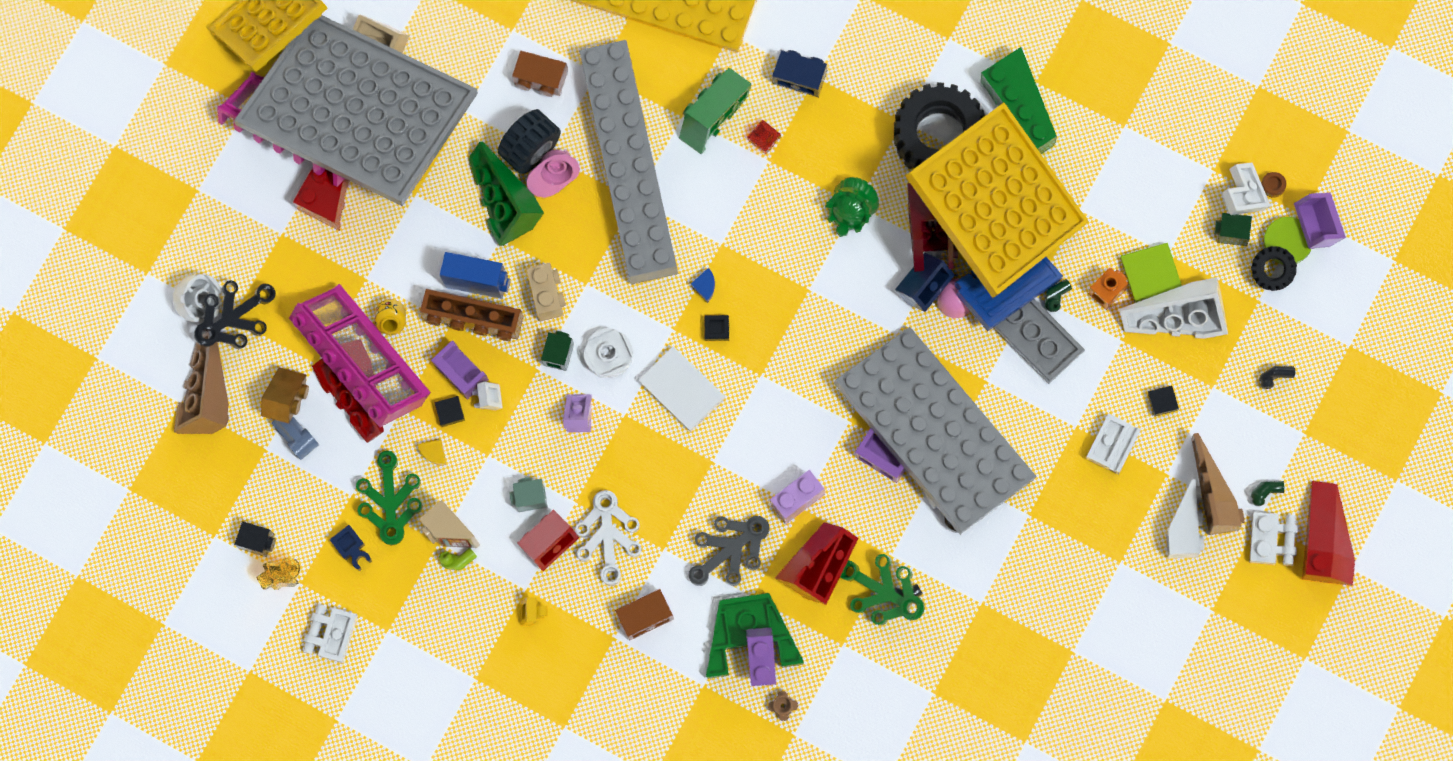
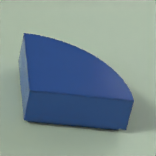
(705, 285)

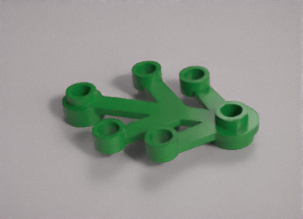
(390, 501)
(886, 592)

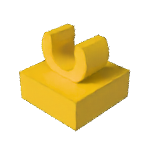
(531, 612)

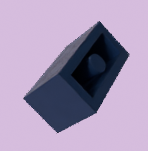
(800, 73)
(923, 287)

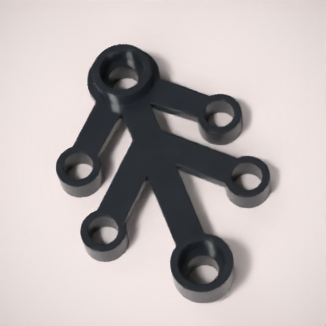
(231, 317)

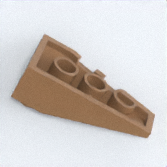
(206, 395)

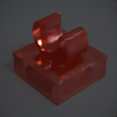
(764, 137)

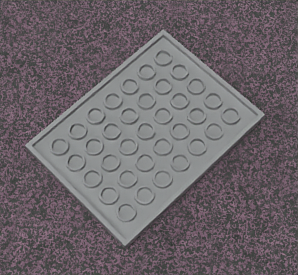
(357, 108)

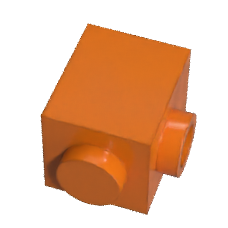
(1109, 287)

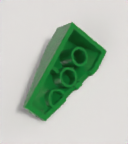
(508, 201)

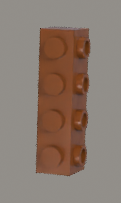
(471, 314)

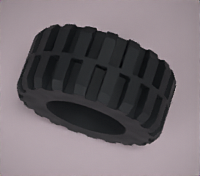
(926, 103)

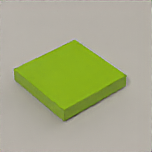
(1150, 272)

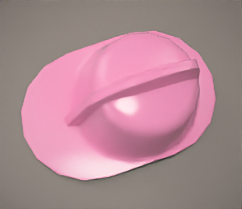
(553, 173)

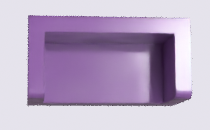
(1319, 220)
(459, 369)
(878, 456)

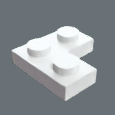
(1249, 194)

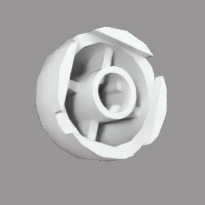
(190, 293)

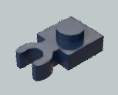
(349, 545)

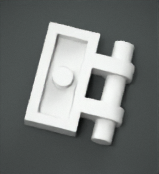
(1264, 539)
(337, 634)

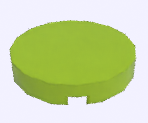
(1288, 234)

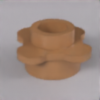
(783, 698)

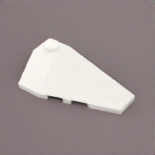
(1184, 310)

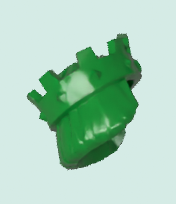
(852, 205)

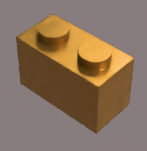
(284, 395)

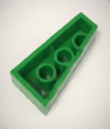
(1014, 84)

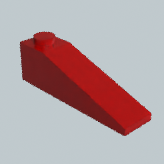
(345, 400)

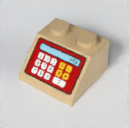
(446, 528)

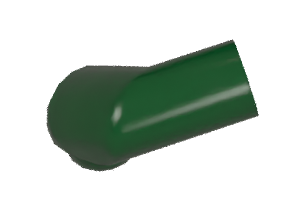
(1054, 294)

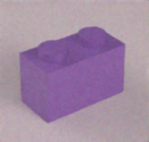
(761, 656)

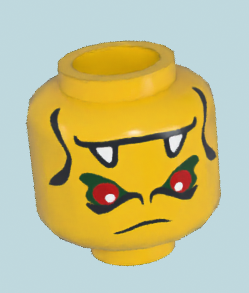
(390, 317)

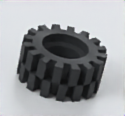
(1288, 262)

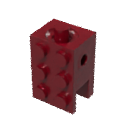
(922, 236)

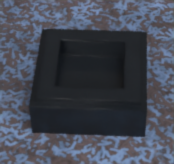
(716, 327)
(1163, 400)
(449, 411)

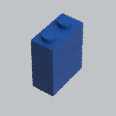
(474, 275)

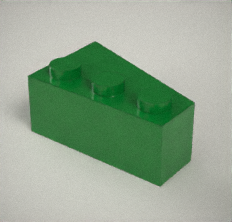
(713, 108)

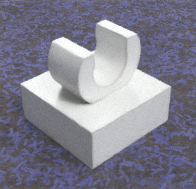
(489, 396)

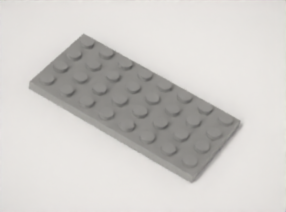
(935, 430)

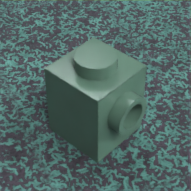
(528, 494)

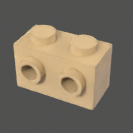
(545, 291)

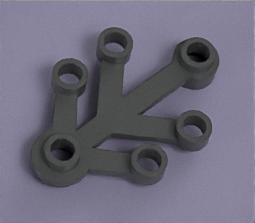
(732, 548)

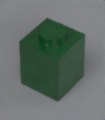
(1233, 229)
(557, 350)

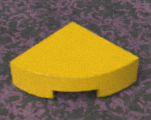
(433, 452)

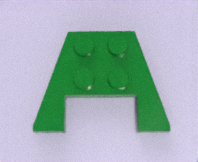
(730, 632)

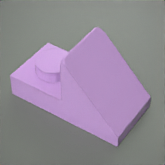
(578, 413)

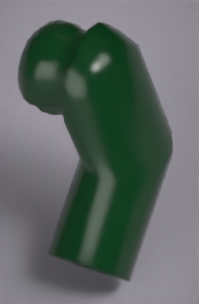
(1263, 489)

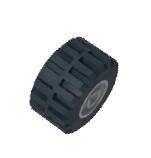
(528, 141)

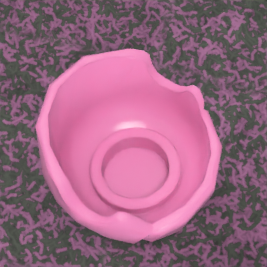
(950, 303)

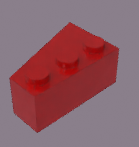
(322, 199)
(819, 563)

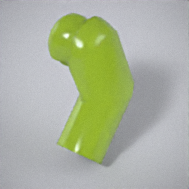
(457, 562)

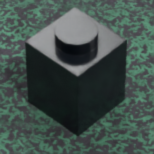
(255, 539)

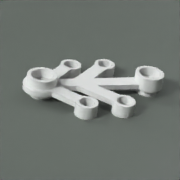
(607, 533)

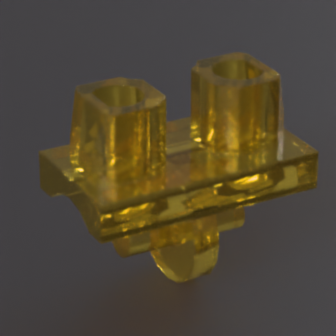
(279, 574)

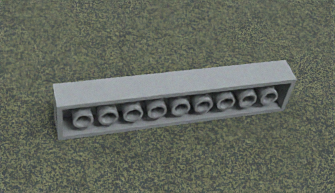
(628, 162)

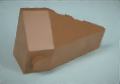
(1218, 501)

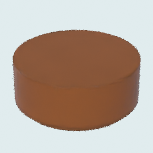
(1274, 184)

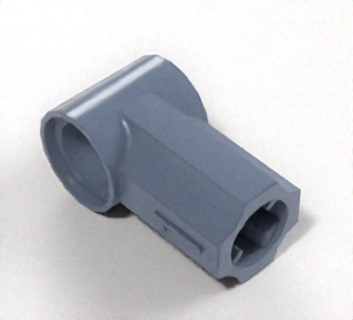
(298, 438)

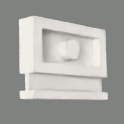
(1113, 443)

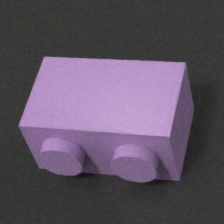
(797, 496)

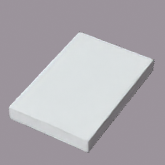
(681, 389)

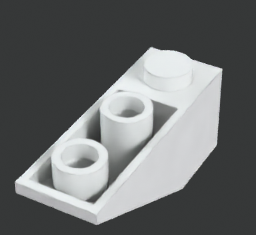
(1183, 533)

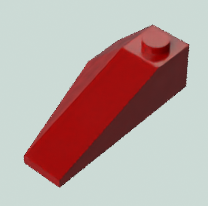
(1328, 542)

